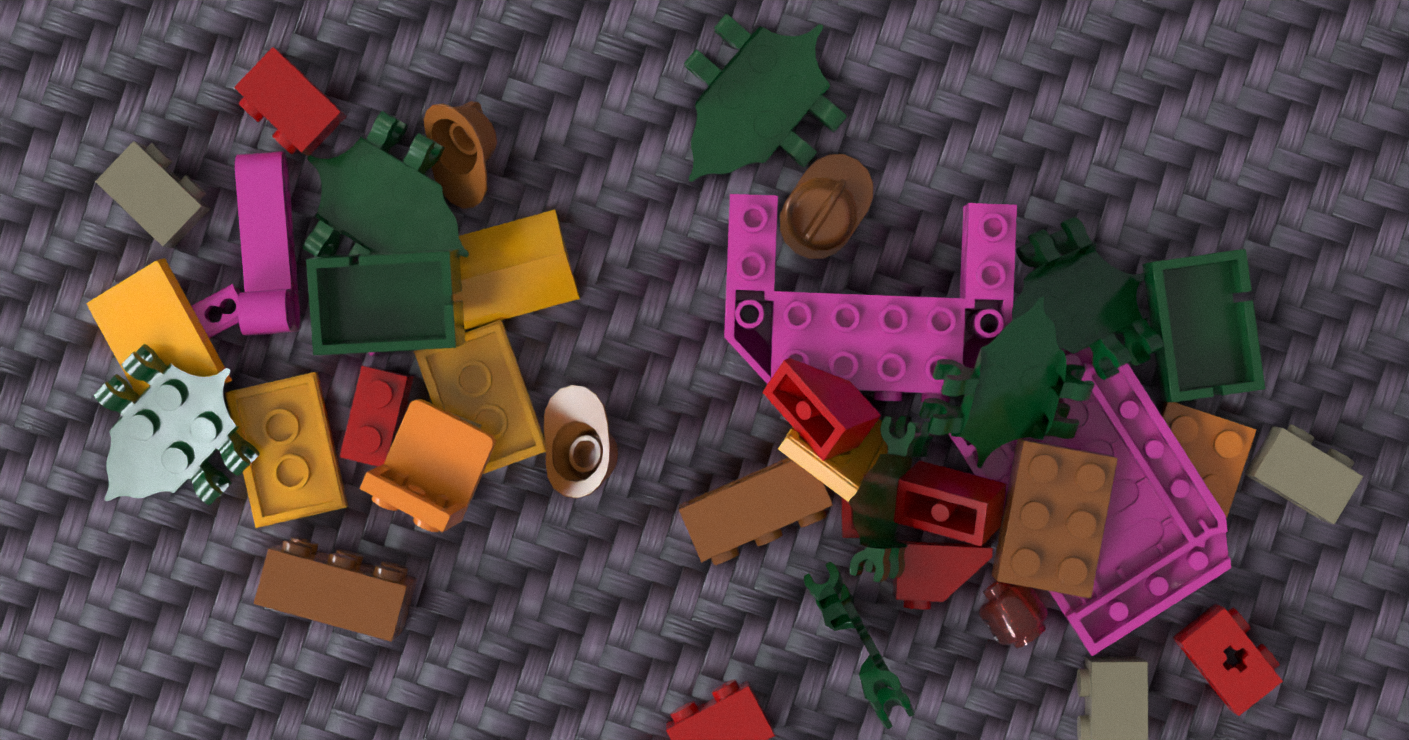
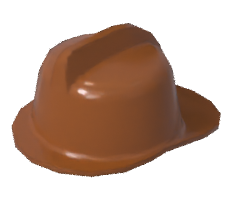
(468, 146)
(826, 206)
(578, 442)

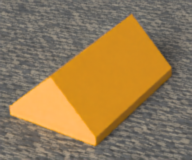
(514, 270)

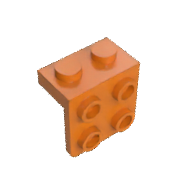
(431, 467)

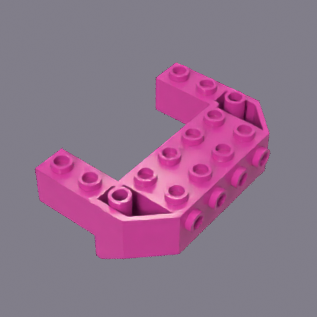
(867, 339)

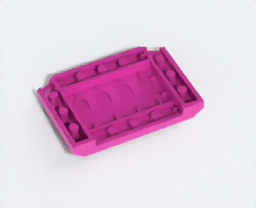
(1161, 520)

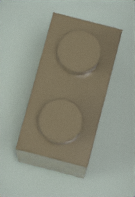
(154, 194)
(1304, 474)
(1114, 698)

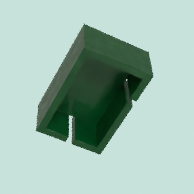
(385, 302)
(1202, 328)

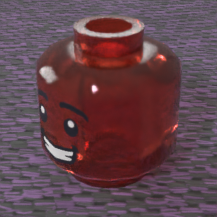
(1013, 613)

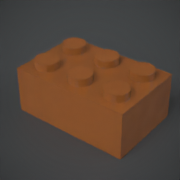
(753, 509)
(1054, 518)
(336, 588)

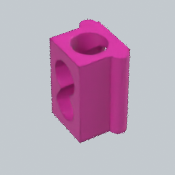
(217, 299)

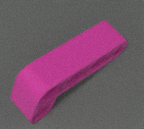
(267, 245)

